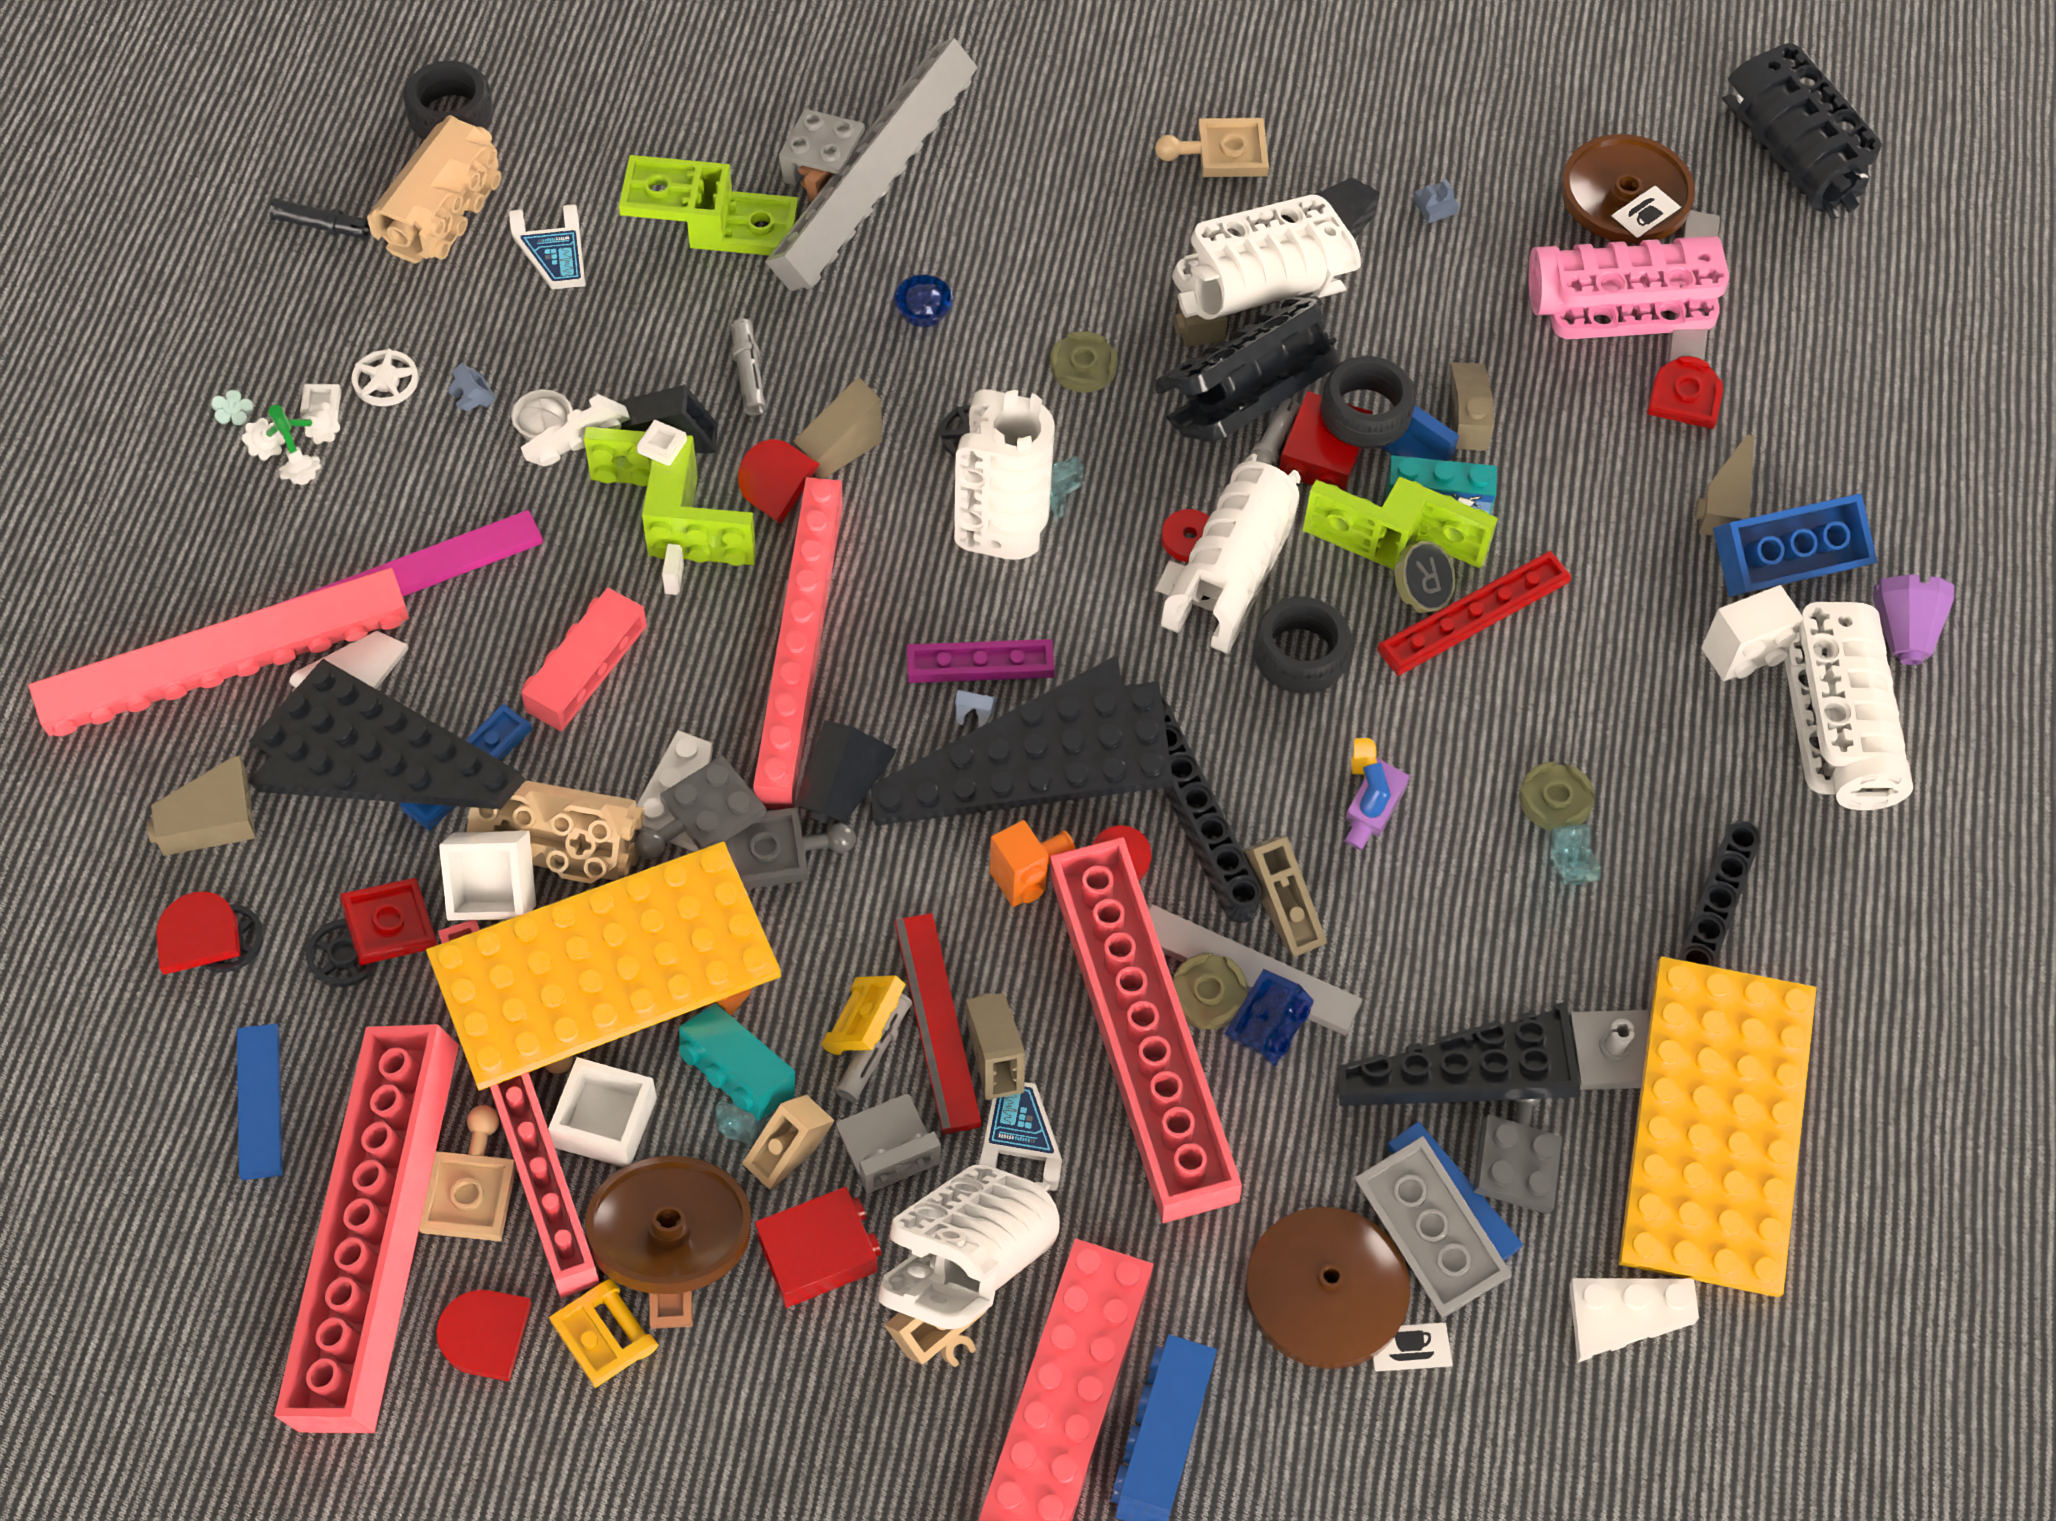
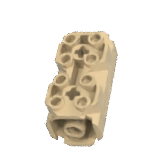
(429, 196)
(569, 829)

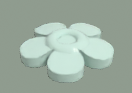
(232, 408)

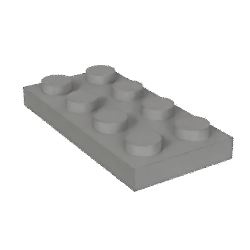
(1433, 1227)

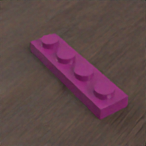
(980, 661)

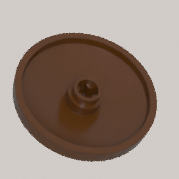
(1614, 172)
(668, 1224)
(1321, 1320)

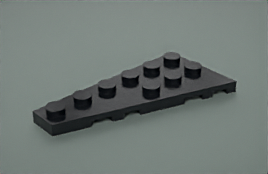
(1477, 1064)

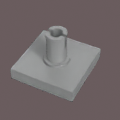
(1610, 1048)

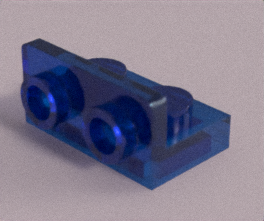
(1270, 1016)

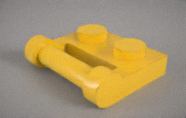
(864, 1014)
(592, 1341)

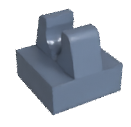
(1436, 201)
(472, 386)
(967, 701)

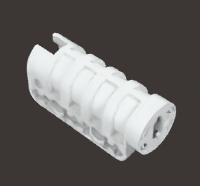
(1851, 706)

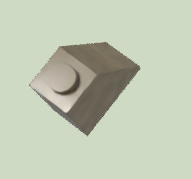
(843, 429)
(205, 811)
(996, 1045)

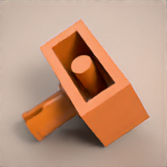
(1022, 862)

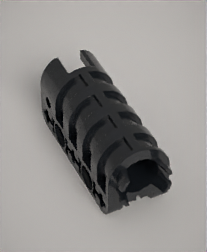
(1802, 130)
(1251, 370)

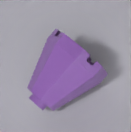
(1912, 614)

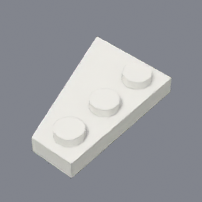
(556, 440)
(682, 758)
(1623, 1310)

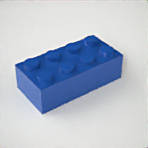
(1795, 545)
(1167, 1422)

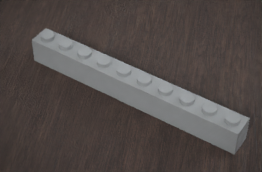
(872, 166)

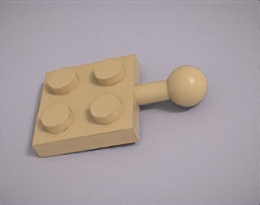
(1225, 145)
(470, 1191)

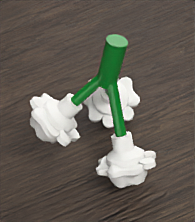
(266, 439)

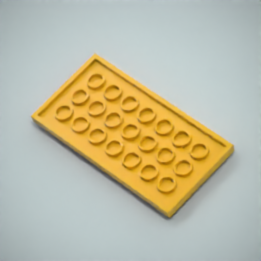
(602, 964)
(1718, 1127)

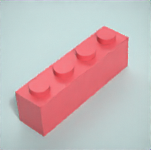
(583, 659)

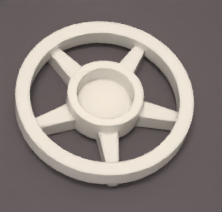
(385, 377)

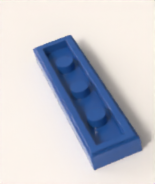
(497, 738)
(259, 1102)
(1496, 1229)

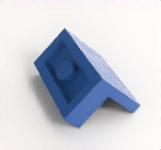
(1425, 439)

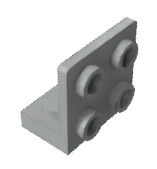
(819, 143)
(889, 1143)

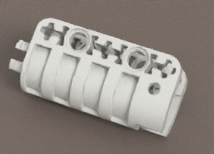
(1004, 475)
(1236, 549)

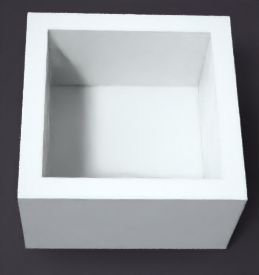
(1752, 633)
(487, 875)
(602, 1112)

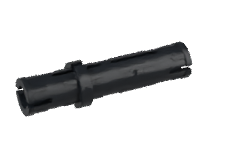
(332, 221)

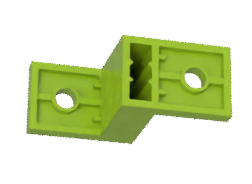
(669, 500)

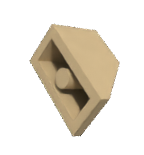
(787, 1140)

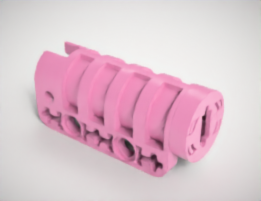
(1628, 283)

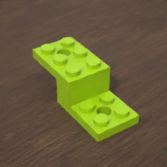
(705, 200)
(1406, 517)

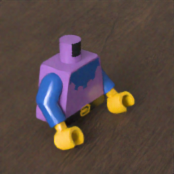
(1377, 796)

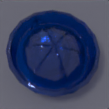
(923, 300)

